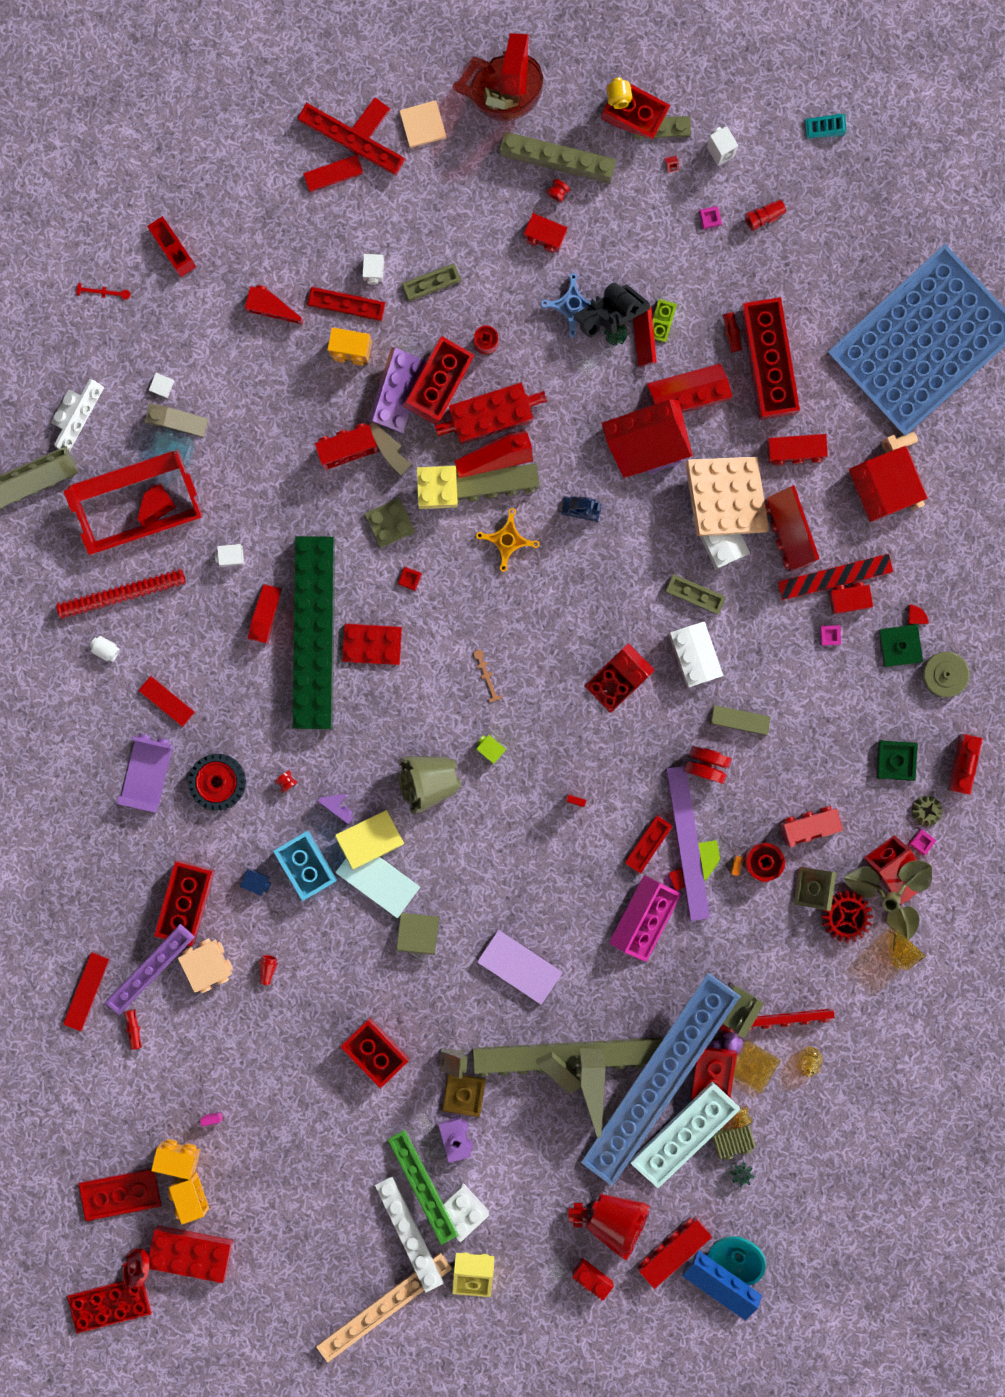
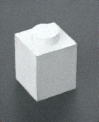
(373, 268)
(229, 555)

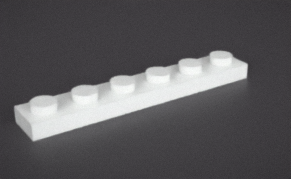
(409, 1234)

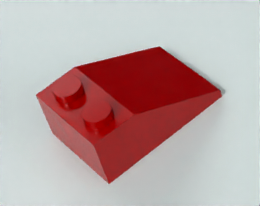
(641, 116)

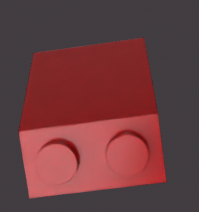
(887, 862)

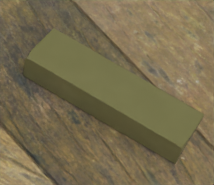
(740, 720)

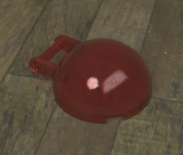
(490, 76)

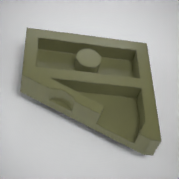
(496, 100)

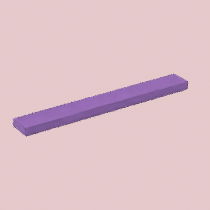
(688, 843)

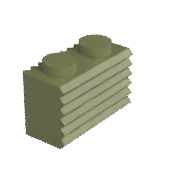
(733, 1141)

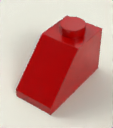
(154, 505)

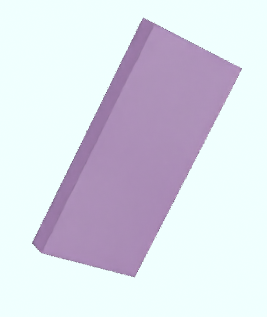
(519, 967)

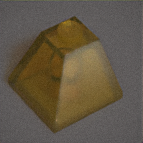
(902, 951)

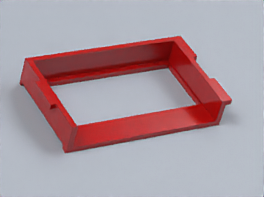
(124, 477)

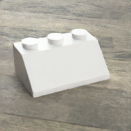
(724, 548)
(695, 654)

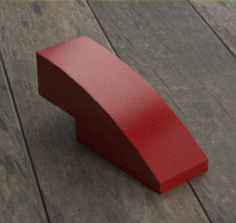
(171, 246)

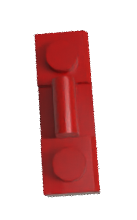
(965, 764)

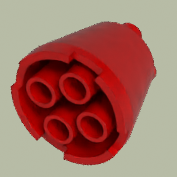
(618, 1223)

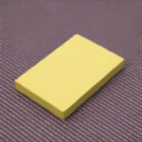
(369, 840)

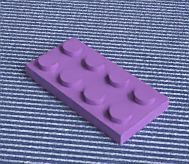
(394, 387)

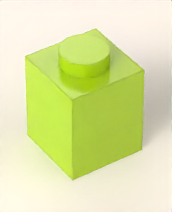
(490, 748)

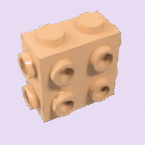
(205, 965)

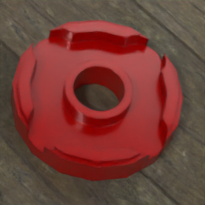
(136, 1268)

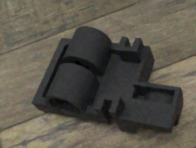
(616, 307)

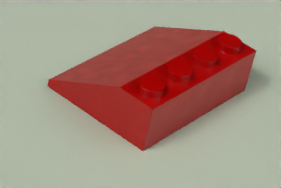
(648, 438)
(791, 529)

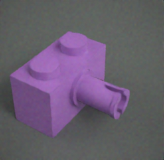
(455, 1139)

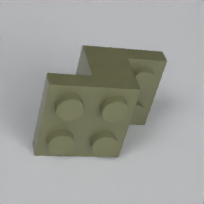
(744, 1011)

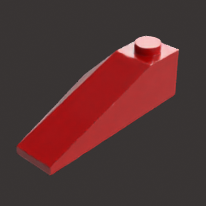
(500, 453)

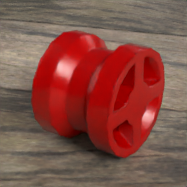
(558, 190)
(285, 781)

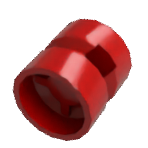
(486, 340)

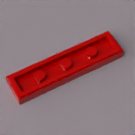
(346, 304)
(86, 991)

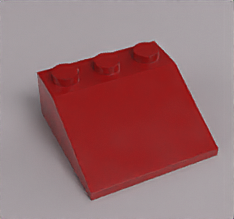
(888, 483)

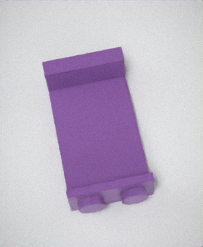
(146, 773)

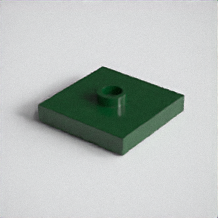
(901, 645)
(896, 760)

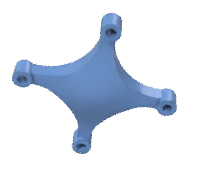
(568, 304)

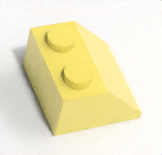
(473, 1274)

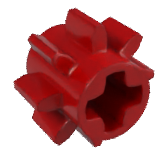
(577, 1215)

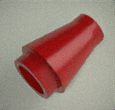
(267, 967)

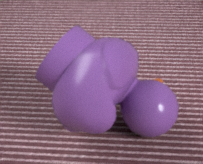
(730, 1042)

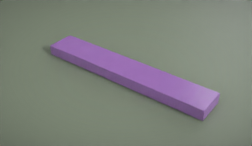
(149, 969)

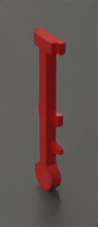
(125, 294)

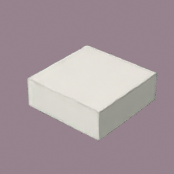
(161, 385)

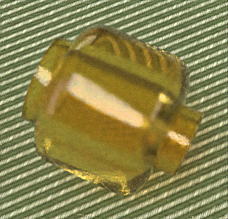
(809, 1061)

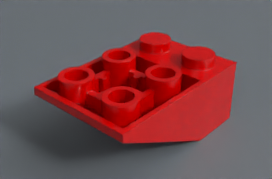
(619, 677)

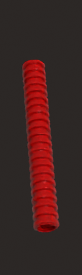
(122, 593)

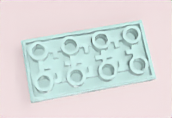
(381, 884)

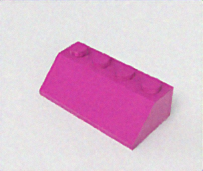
(645, 918)

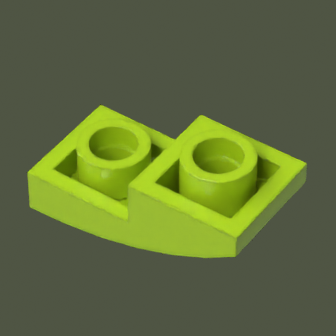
(663, 319)

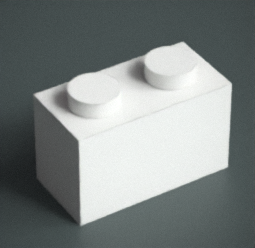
(722, 145)

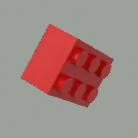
(346, 446)
(375, 1052)

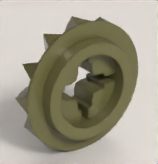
(918, 813)

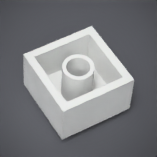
(465, 1211)

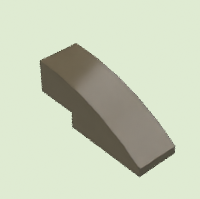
(390, 450)

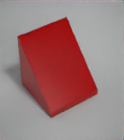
(672, 162)

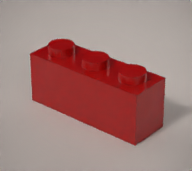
(797, 449)

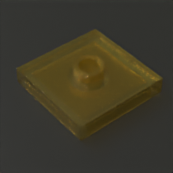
(755, 1066)

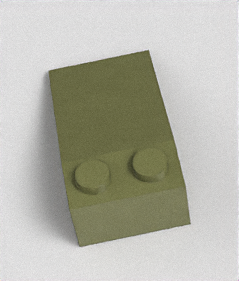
(591, 1071)

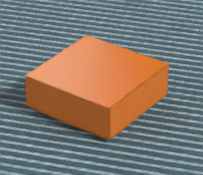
(736, 865)

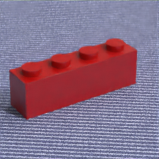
(674, 1252)

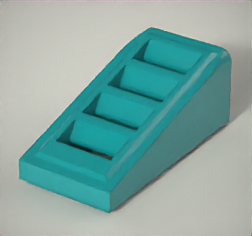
(825, 119)

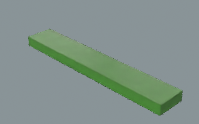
(423, 1187)

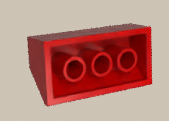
(693, 389)

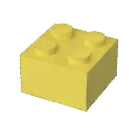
(437, 487)

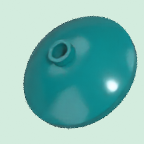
(747, 1265)

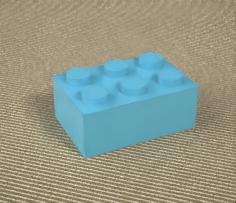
(305, 865)

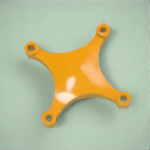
(507, 539)

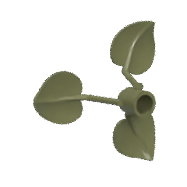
(914, 873)

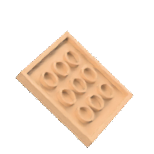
(727, 496)

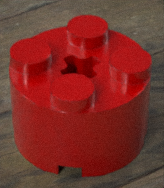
(767, 872)

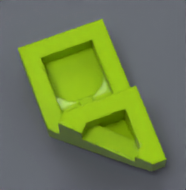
(709, 857)

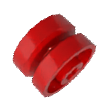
(707, 764)

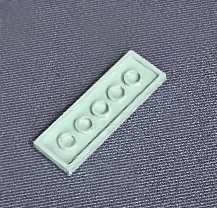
(685, 1134)

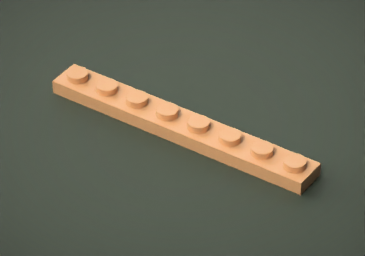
(377, 1312)

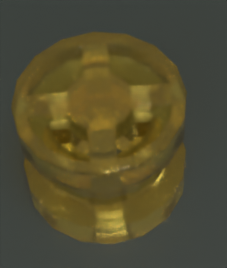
(742, 1117)

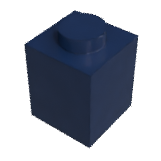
(256, 882)

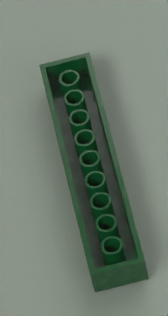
(313, 632)

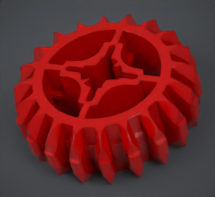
(853, 911)

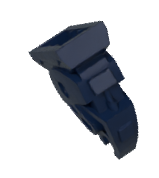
(582, 508)

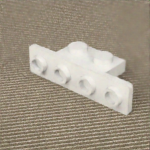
(74, 413)

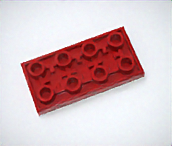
(107, 1306)

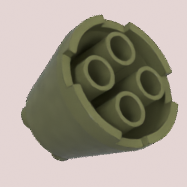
(427, 781)

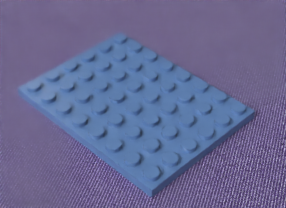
(924, 340)

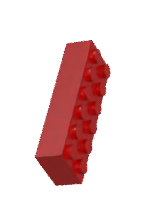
(770, 358)

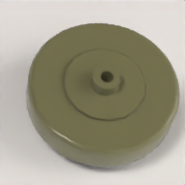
(945, 674)

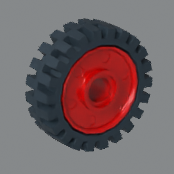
(202, 785)

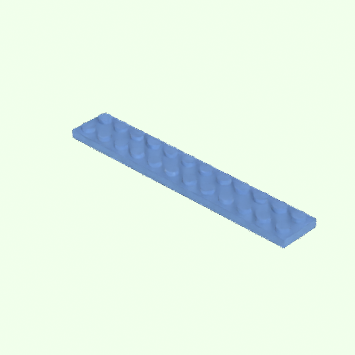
(660, 1079)

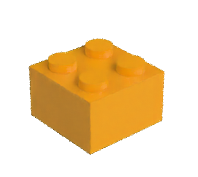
(349, 346)
(176, 1159)
(188, 1199)

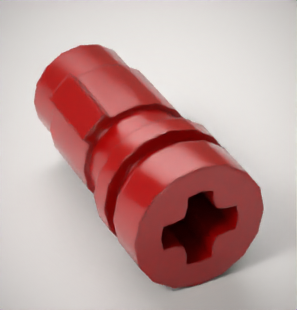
(766, 214)

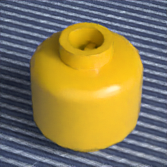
(619, 93)

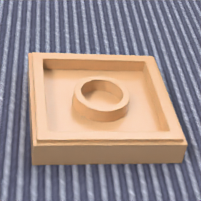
(423, 124)

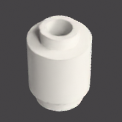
(104, 649)

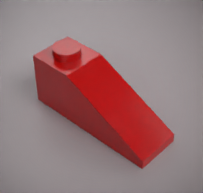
(515, 65)
(265, 303)
(265, 614)

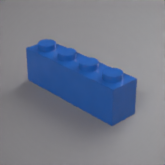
(722, 1285)

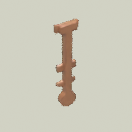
(478, 654)

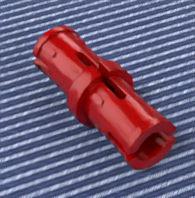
(732, 332)
(132, 1029)

